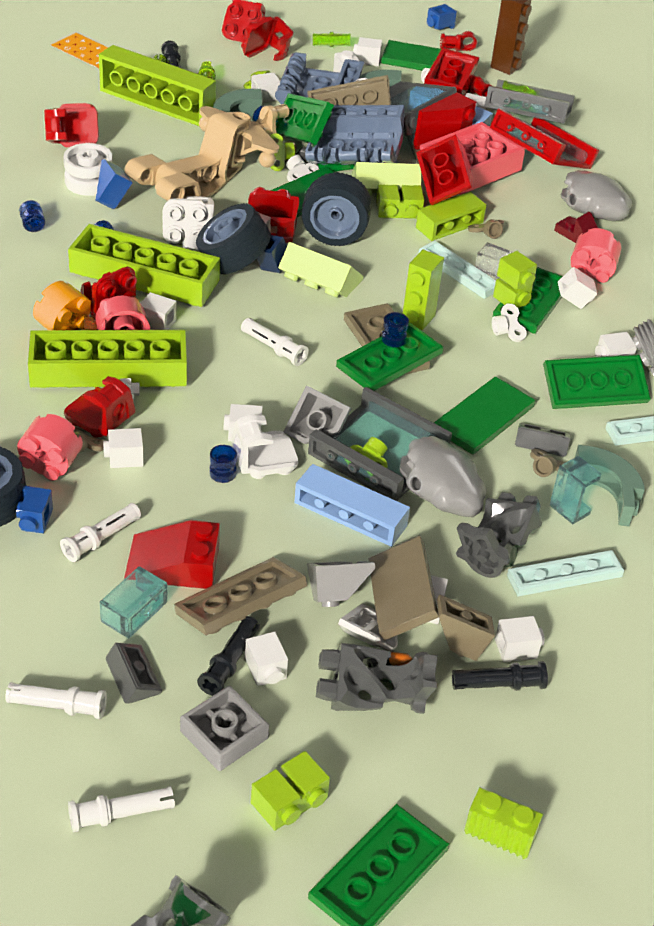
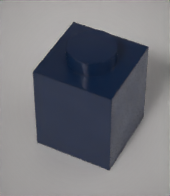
(272, 255)

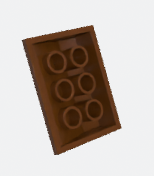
(510, 35)

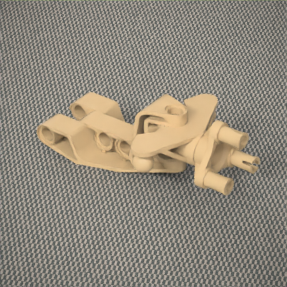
(221, 155)

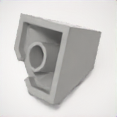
(316, 412)
(337, 580)

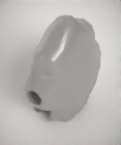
(596, 195)
(443, 476)

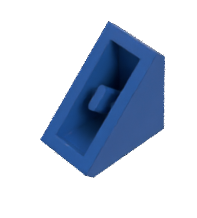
(112, 184)

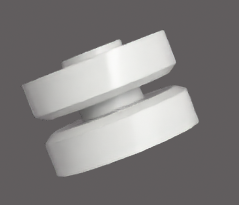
(83, 166)

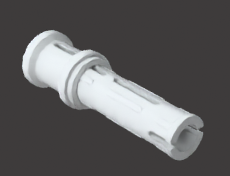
(282, 345)
(91, 536)
(70, 700)
(104, 809)

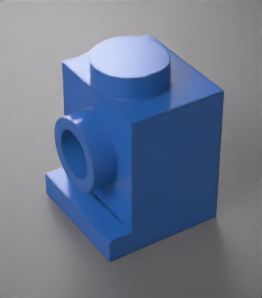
(441, 17)
(34, 509)

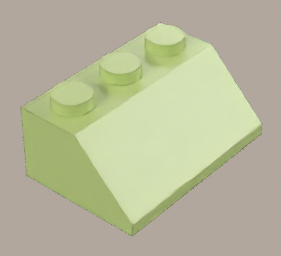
(386, 174)
(319, 271)

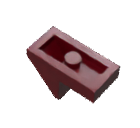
(572, 227)

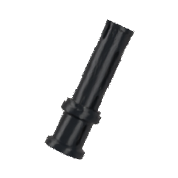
(170, 51)
(224, 663)
(512, 676)

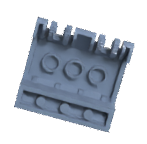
(300, 80)
(359, 135)

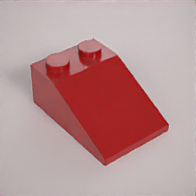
(452, 70)
(444, 118)
(445, 169)
(178, 553)

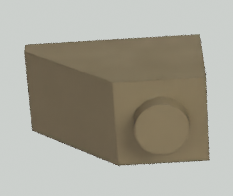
(465, 628)

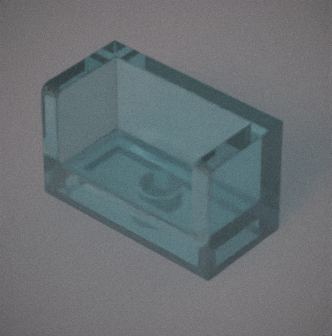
(570, 489)
(133, 602)

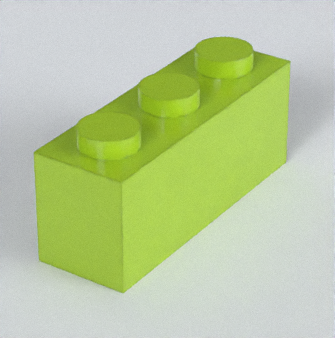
(450, 216)
(423, 288)

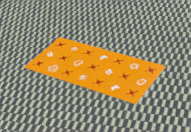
(81, 48)

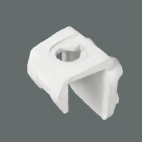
(185, 217)
(261, 451)

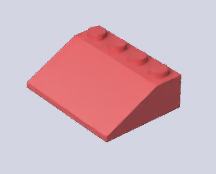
(488, 153)

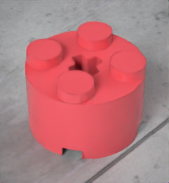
(596, 254)
(121, 314)
(49, 446)

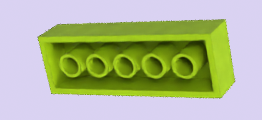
(155, 84)
(158, 266)
(90, 356)

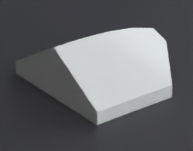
(364, 626)

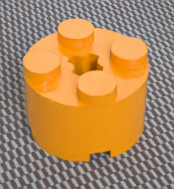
(62, 307)

